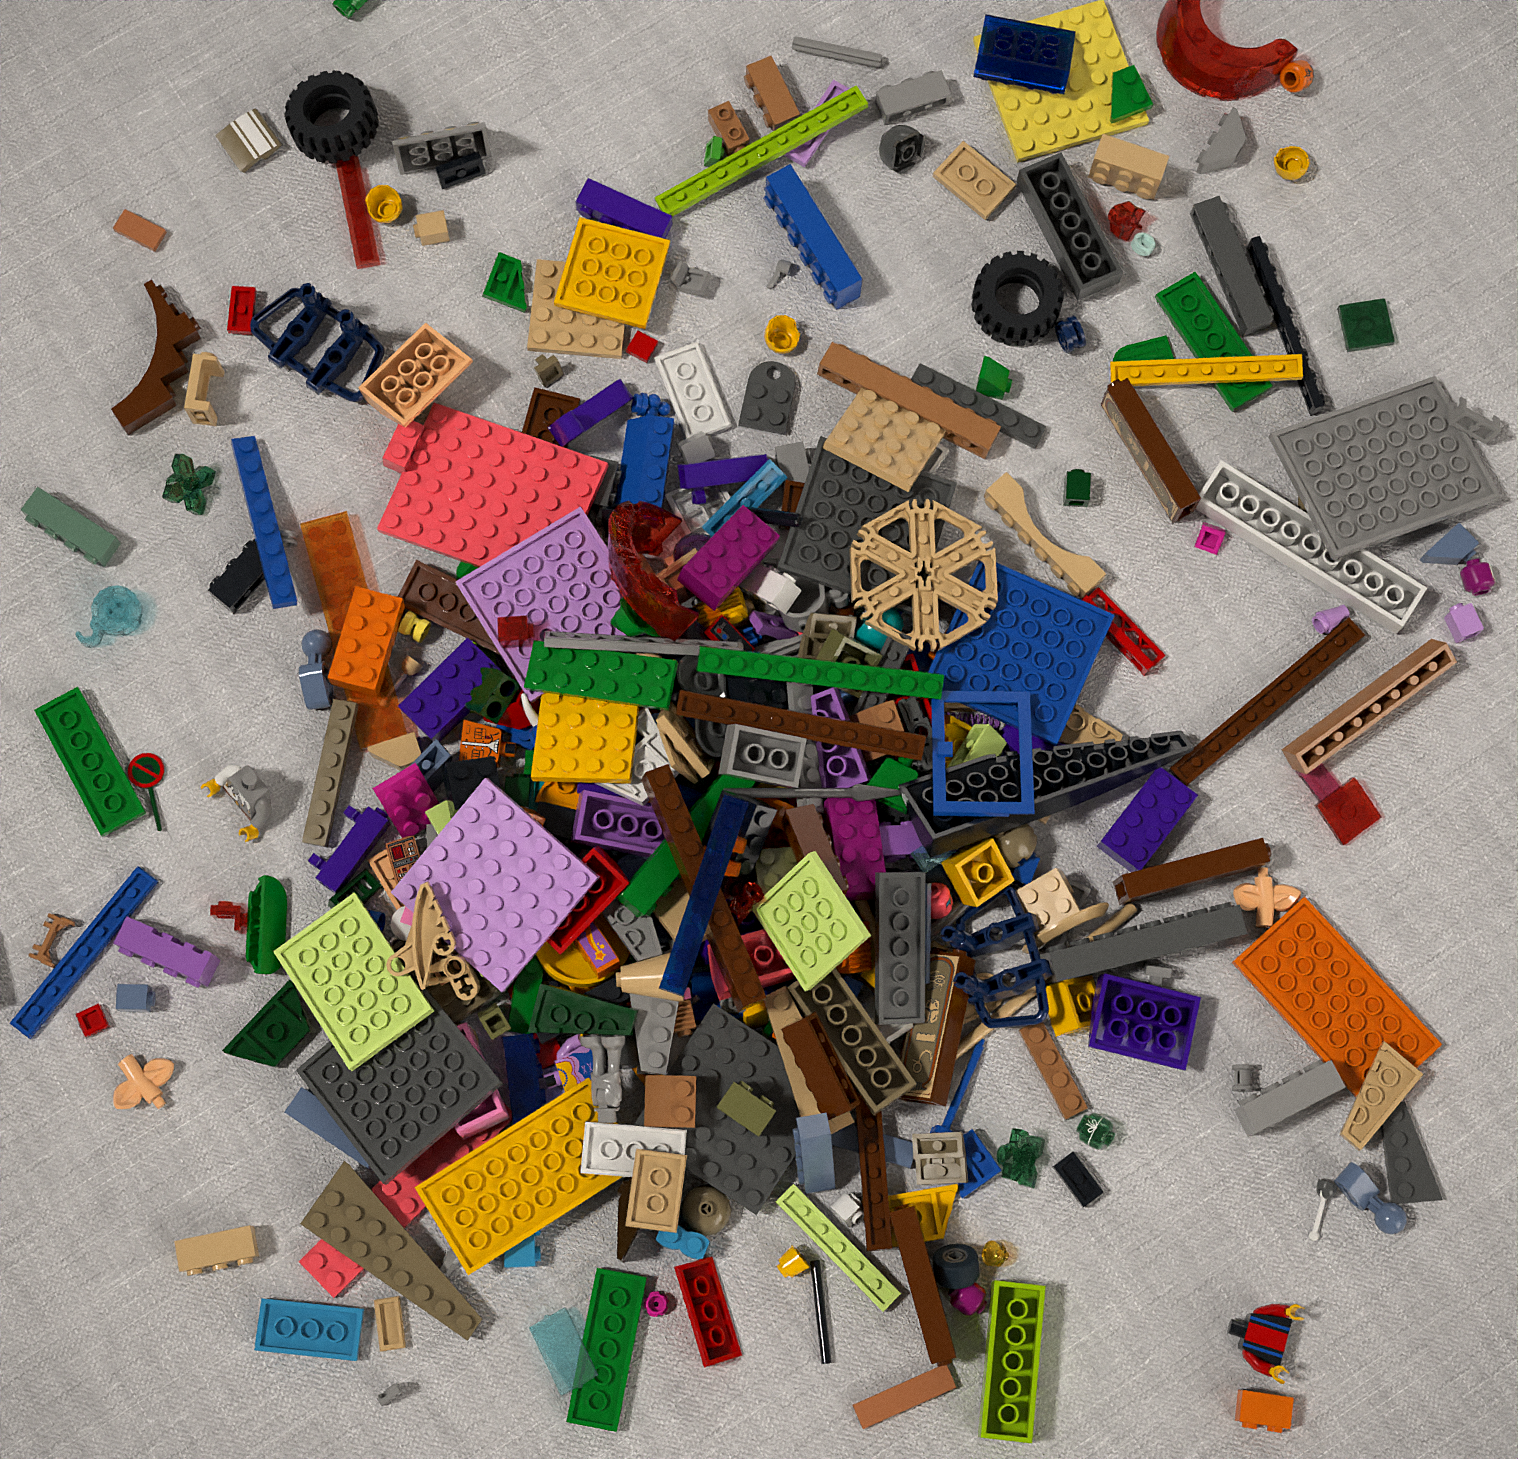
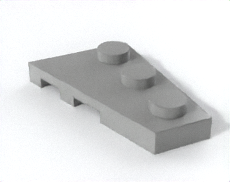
(654, 1031)

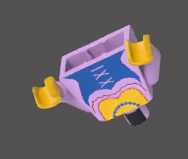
(572, 1064)

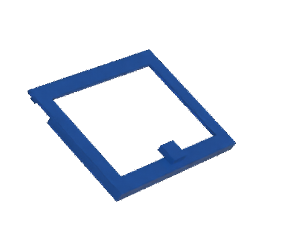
(944, 749)

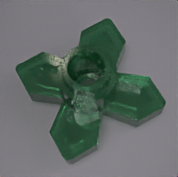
(187, 484)
(1019, 1157)

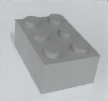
(762, 756)

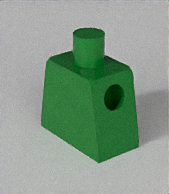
(891, 775)

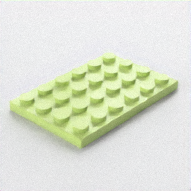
(346, 982)

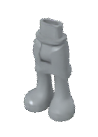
(605, 1087)

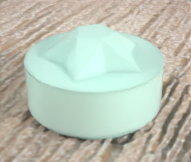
(1143, 244)

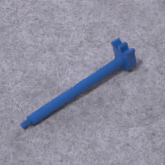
(945, 1127)

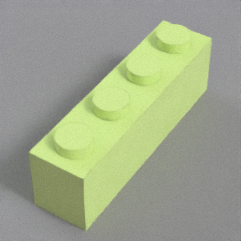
(979, 742)

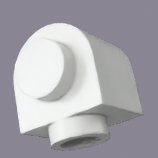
(848, 1209)

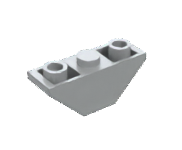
(1223, 145)

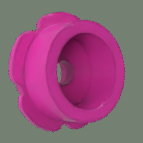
(653, 1297)

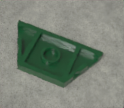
(273, 1030)

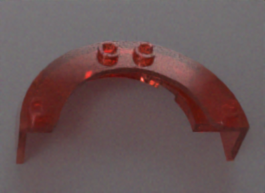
(1210, 65)
(642, 530)

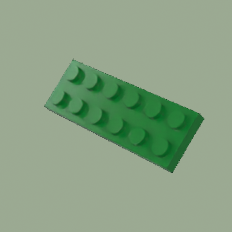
(1208, 333)
(601, 675)
(90, 761)
(610, 1343)

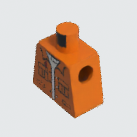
(484, 741)

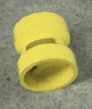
(414, 627)

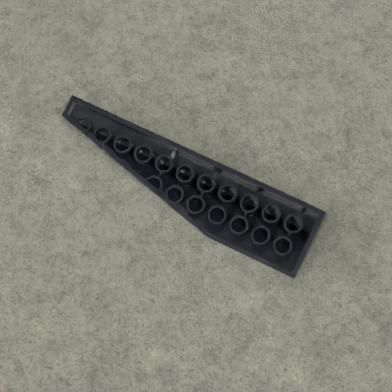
(1060, 781)

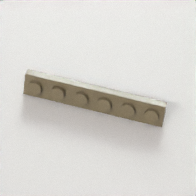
(330, 773)

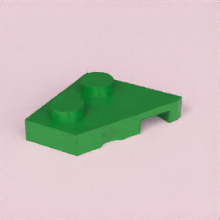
(1128, 94)
(506, 283)

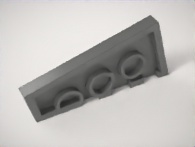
(1406, 1163)

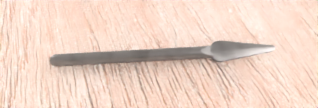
(857, 792)

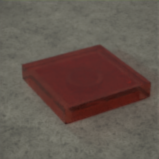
(1347, 811)

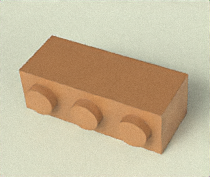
(771, 93)

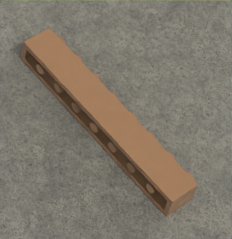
(961, 424)
(1369, 706)

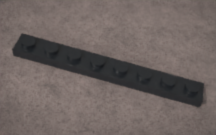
(1283, 318)

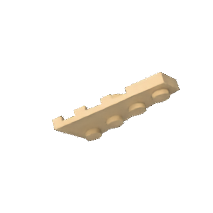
(1381, 1092)

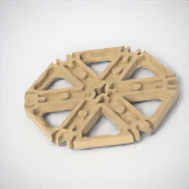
(942, 566)

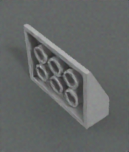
(440, 147)

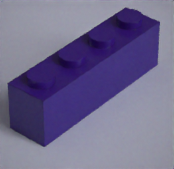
(621, 210)

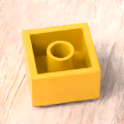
(978, 872)

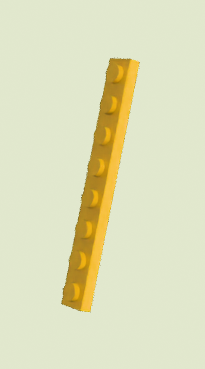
(1208, 370)

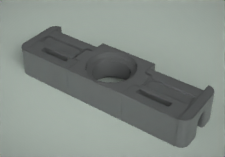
(914, 718)

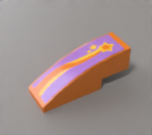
(597, 951)

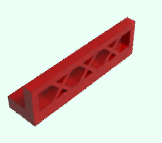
(1121, 641)

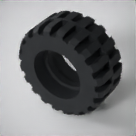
(325, 93)
(1023, 270)

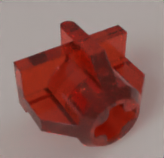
(1125, 219)

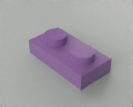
(770, 625)

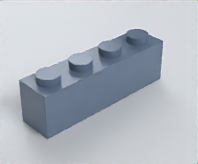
(312, 1114)
(814, 1153)

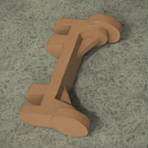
(57, 925)

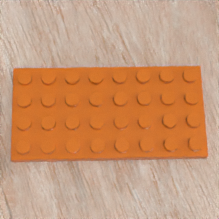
(1331, 995)

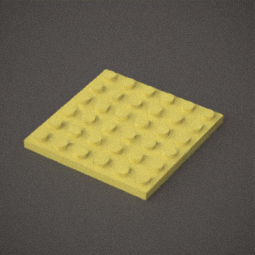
(1051, 122)

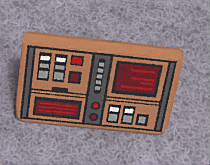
(402, 856)

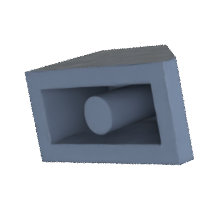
(1452, 548)
(432, 762)

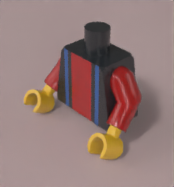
(1265, 1337)

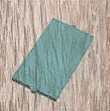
(563, 1351)

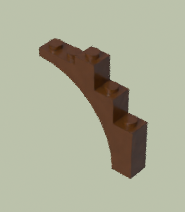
(153, 393)

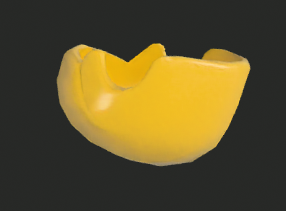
(1291, 162)
(383, 204)
(781, 334)

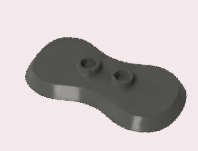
(708, 734)

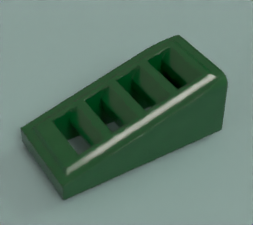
(348, 889)

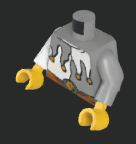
(247, 792)

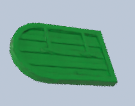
(1151, 349)

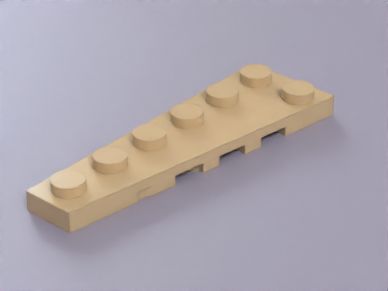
(782, 1012)

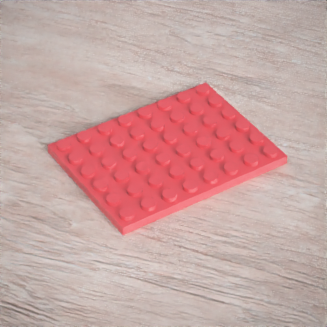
(485, 487)

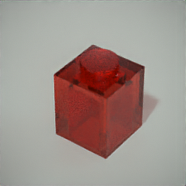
(515, 631)

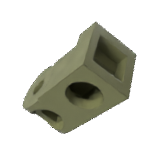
(494, 1021)

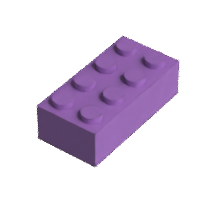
(616, 824)

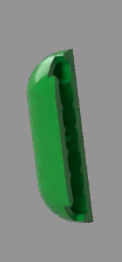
(266, 924)

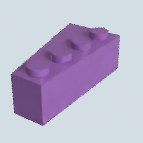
(837, 764)
(166, 952)

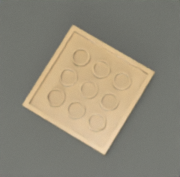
(565, 330)
(884, 439)

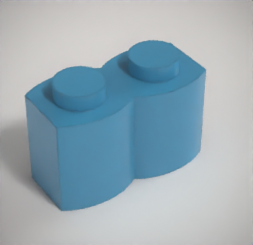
(689, 1243)

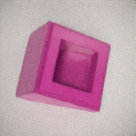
(1210, 538)

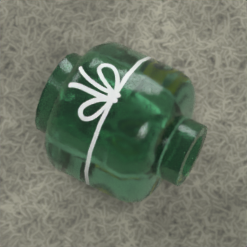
(1095, 1131)

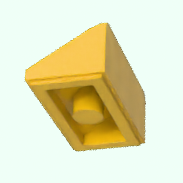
(756, 1016)

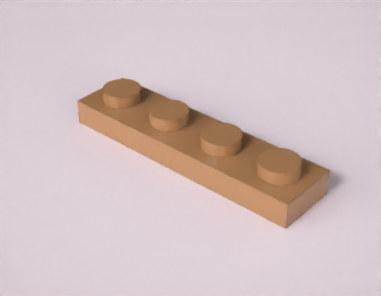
(1053, 1070)

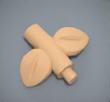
(1265, 897)
(142, 1082)

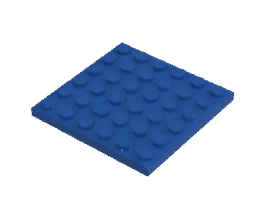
(1030, 644)

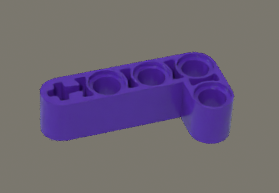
(590, 413)

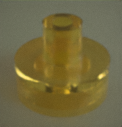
(994, 1254)

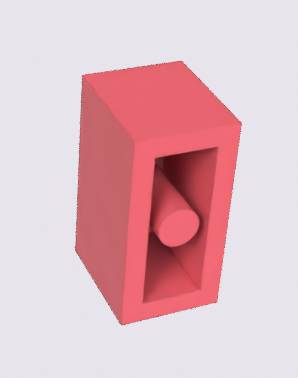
(402, 446)

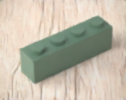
(70, 526)

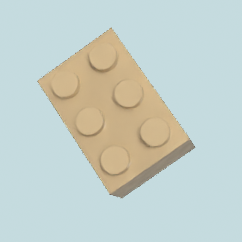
(1128, 167)

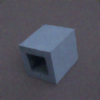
(135, 998)

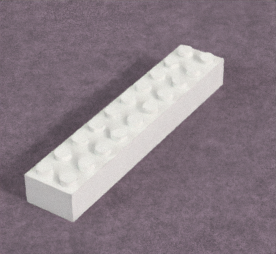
(1293, 540)

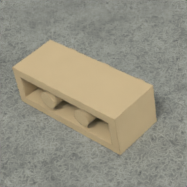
(216, 1250)

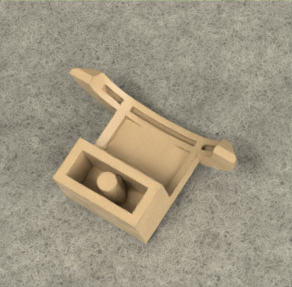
(1054, 906)

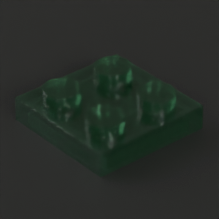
(1365, 325)

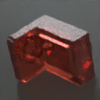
(226, 910)

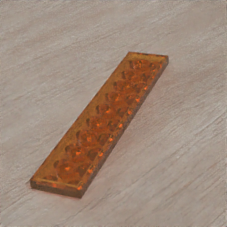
(336, 574)

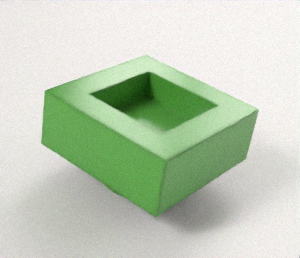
(713, 151)

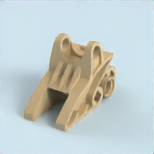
(423, 947)

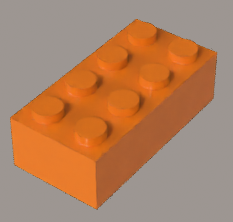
(366, 641)

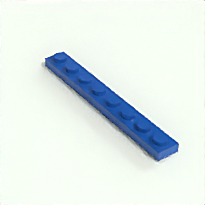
(264, 522)

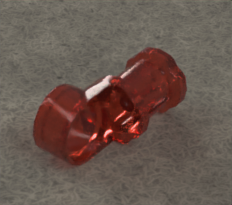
(745, 896)

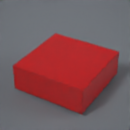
(642, 346)
(92, 1020)

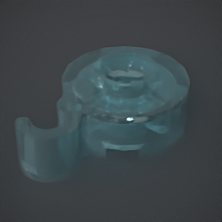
(105, 623)

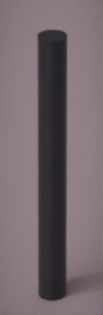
(820, 1312)

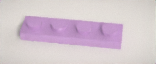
(804, 152)

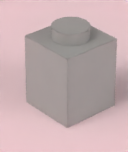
(697, 448)

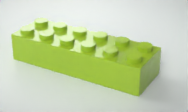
(1011, 1361)

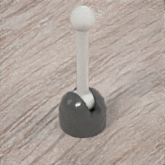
(1325, 1190)

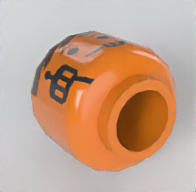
(1296, 76)

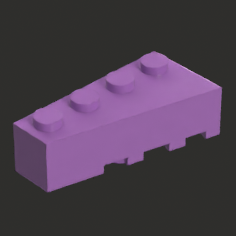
(898, 840)

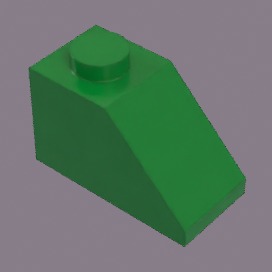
(993, 379)

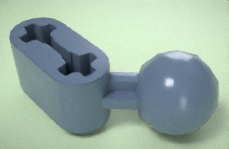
(314, 675)
(1363, 1193)

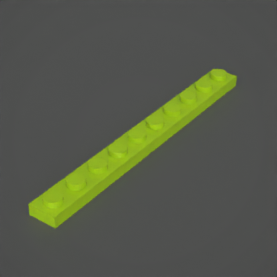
(762, 152)

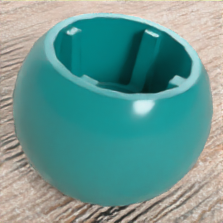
(873, 637)

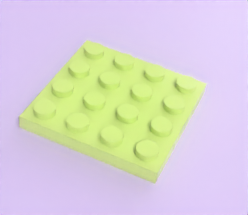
(810, 921)

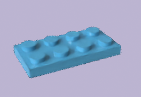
(309, 1329)

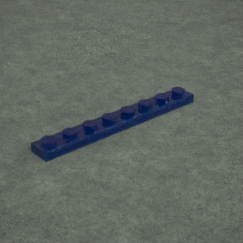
(703, 895)

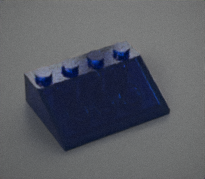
(1024, 54)

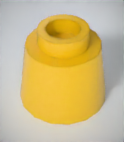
(792, 1263)

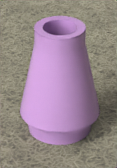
(1328, 619)

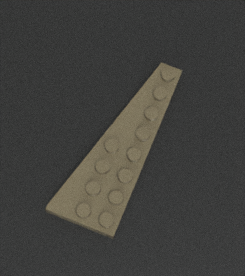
(367, 1233)

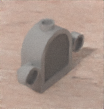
(813, 599)

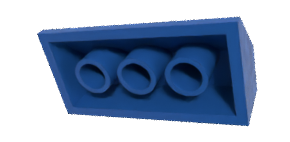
(645, 460)

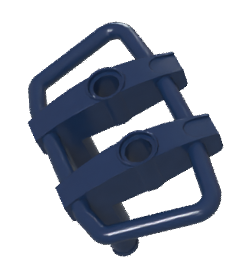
(308, 321)
(998, 986)

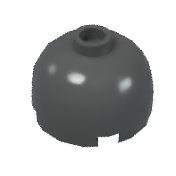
(900, 147)

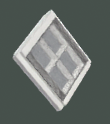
(696, 515)

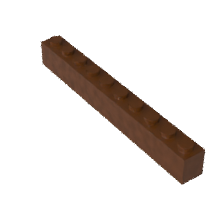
(688, 855)

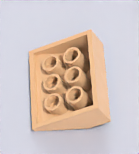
(414, 375)

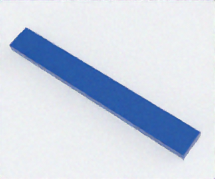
(83, 952)

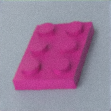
(406, 800)

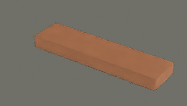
(904, 1396)

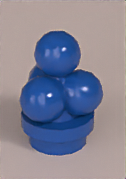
(649, 405)

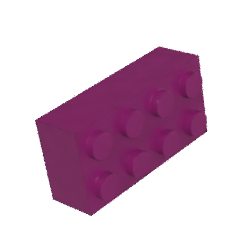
(728, 557)
(856, 842)

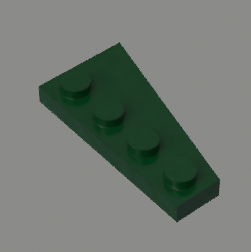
(572, 1012)

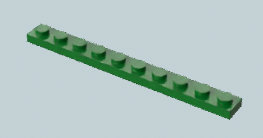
(819, 672)

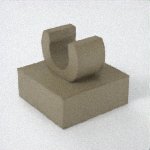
(548, 369)

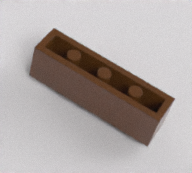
(806, 834)
(820, 1066)

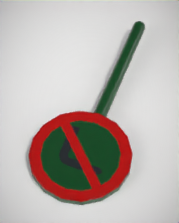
(145, 772)

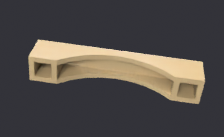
(1076, 570)

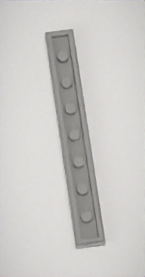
(632, 644)

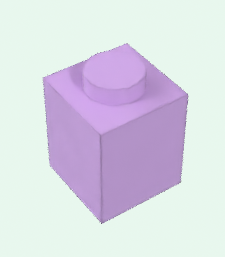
(1463, 622)

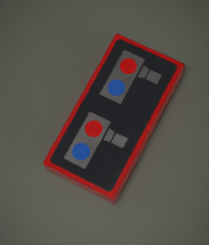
(723, 630)

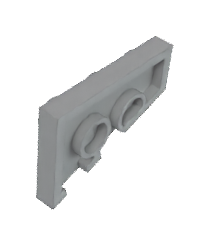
(636, 933)

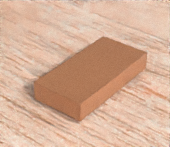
(139, 230)

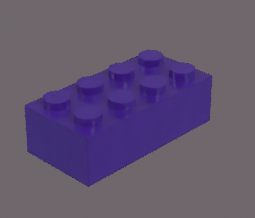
(441, 698)
(1147, 820)

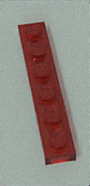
(357, 213)

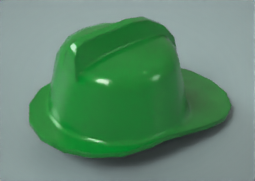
(630, 622)

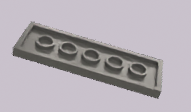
(899, 947)

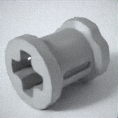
(1243, 1078)

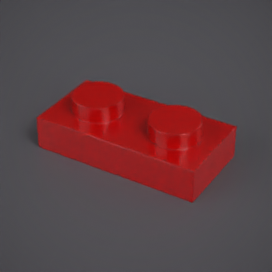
(241, 310)

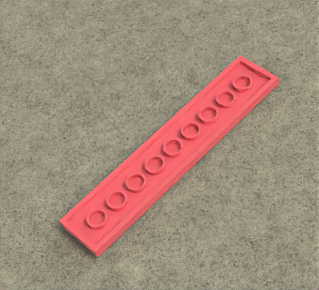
(400, 1197)

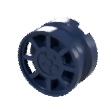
(1070, 334)

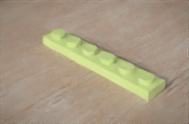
(838, 1248)

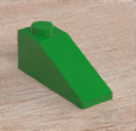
(524, 996)

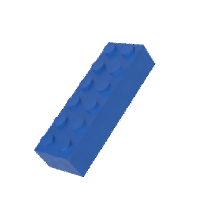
(813, 237)

